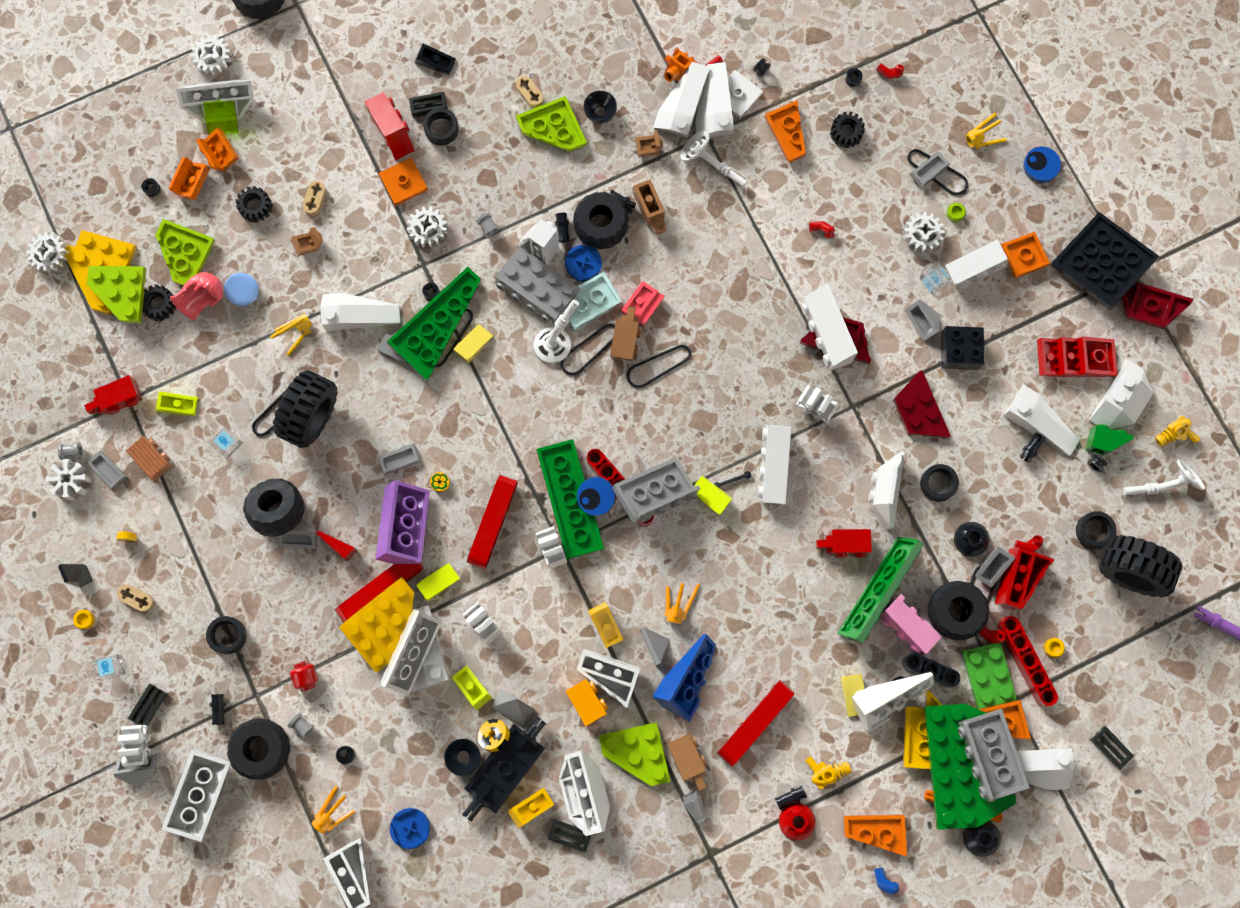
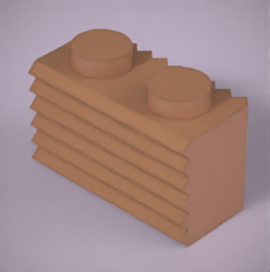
(149, 458)

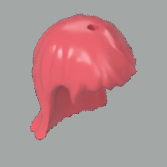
(197, 294)

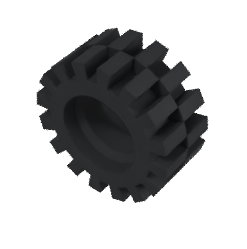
(853, 121)
(250, 194)
(165, 310)

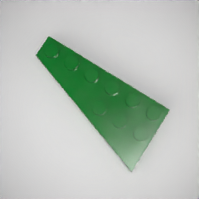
(430, 330)

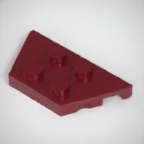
(1154, 305)
(857, 334)
(919, 409)

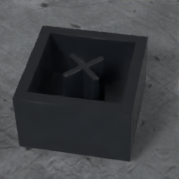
(962, 348)

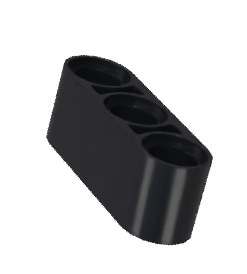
(940, 670)

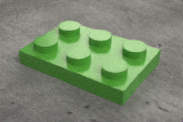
(988, 675)

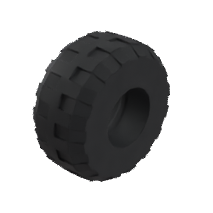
(258, 8)
(603, 204)
(282, 519)
(975, 602)
(239, 746)

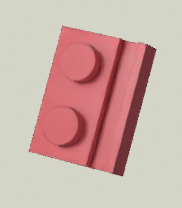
(646, 301)

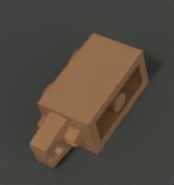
(650, 206)
(625, 336)
(688, 761)

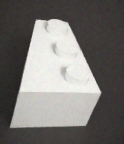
(977, 264)

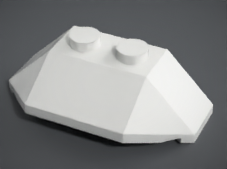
(192, 97)
(1124, 398)
(886, 490)
(584, 793)

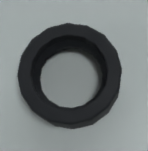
(437, 114)
(952, 475)
(1104, 518)
(210, 635)

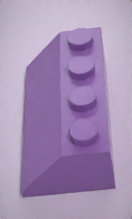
(402, 524)

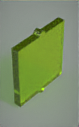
(221, 115)

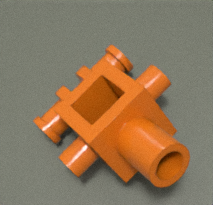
(677, 65)

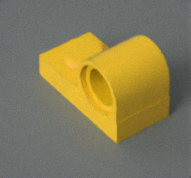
(605, 625)
(530, 808)

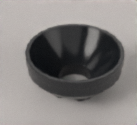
(600, 99)
(963, 543)
(451, 757)
(972, 841)

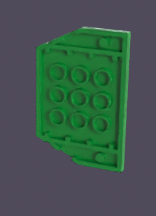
(953, 784)

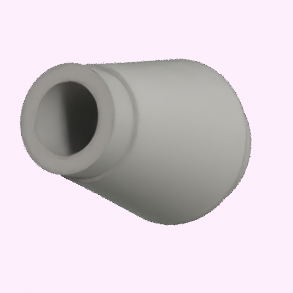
(695, 806)

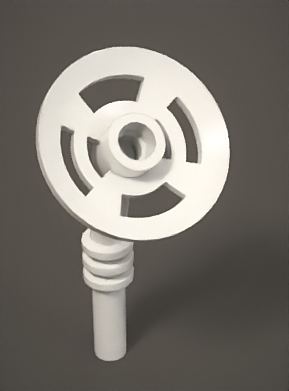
(696, 148)
(553, 340)
(1187, 476)

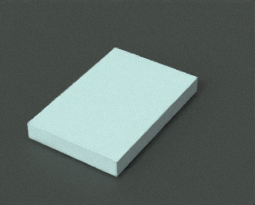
(595, 300)

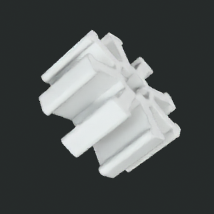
(817, 404)
(65, 488)
(551, 547)
(482, 623)
(134, 745)

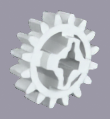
(211, 54)
(421, 221)
(928, 226)
(47, 252)

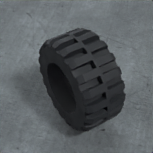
(305, 409)
(1140, 566)

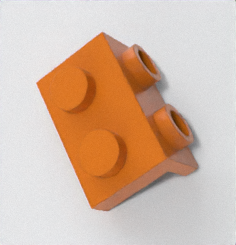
(218, 150)
(188, 179)

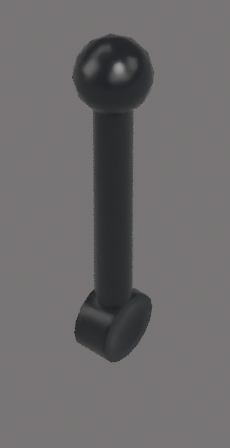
(746, 474)

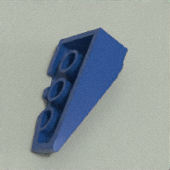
(681, 686)

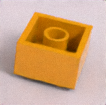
(586, 702)

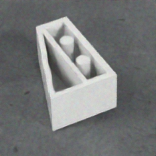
(541, 241)
(610, 674)
(349, 874)

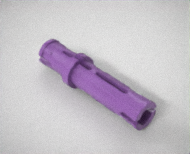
(1216, 621)

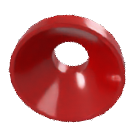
(786, 821)

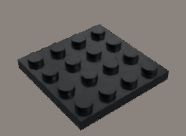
(1104, 261)

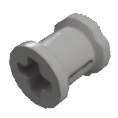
(487, 225)
(70, 451)
(301, 726)

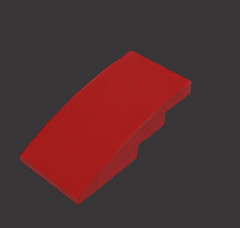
(1077, 357)

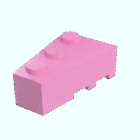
(909, 626)

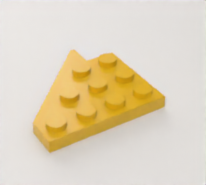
(97, 251)
(380, 624)
(915, 735)

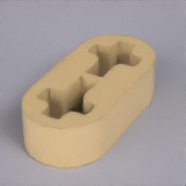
(532, 89)
(310, 197)
(137, 594)

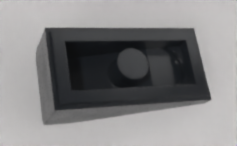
(434, 59)
(75, 574)

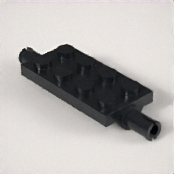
(504, 769)

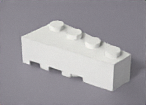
(775, 463)

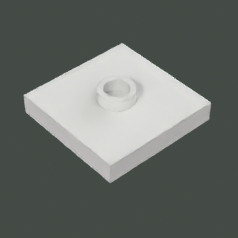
(742, 94)

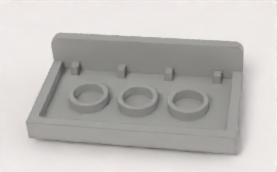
(536, 285)
(655, 491)
(993, 755)

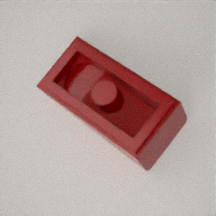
(344, 550)

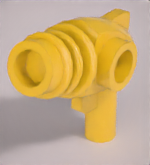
(1177, 430)
(826, 774)

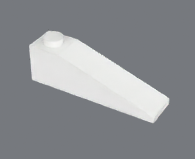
(680, 107)
(715, 108)
(348, 311)
(1036, 416)
(434, 667)
(881, 700)
(1048, 768)

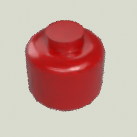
(304, 676)

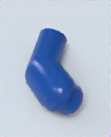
(885, 884)

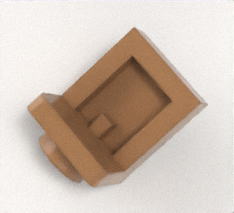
(649, 145)
(307, 242)

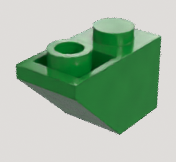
(1105, 440)

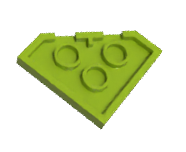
(553, 124)
(183, 250)
(120, 289)
(638, 752)

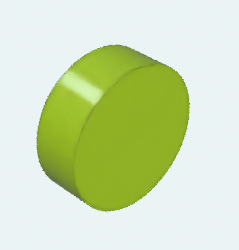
(956, 212)

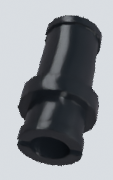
(626, 200)
(562, 227)
(1031, 449)
(217, 709)
(791, 797)

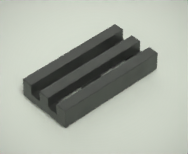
(426, 107)
(132, 717)
(1099, 735)
(553, 830)

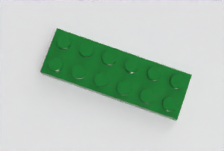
(563, 478)
(880, 589)

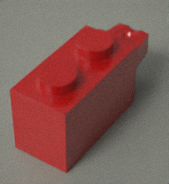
(114, 396)
(847, 542)

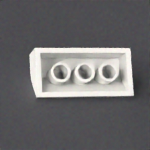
(829, 328)
(410, 652)
(196, 795)

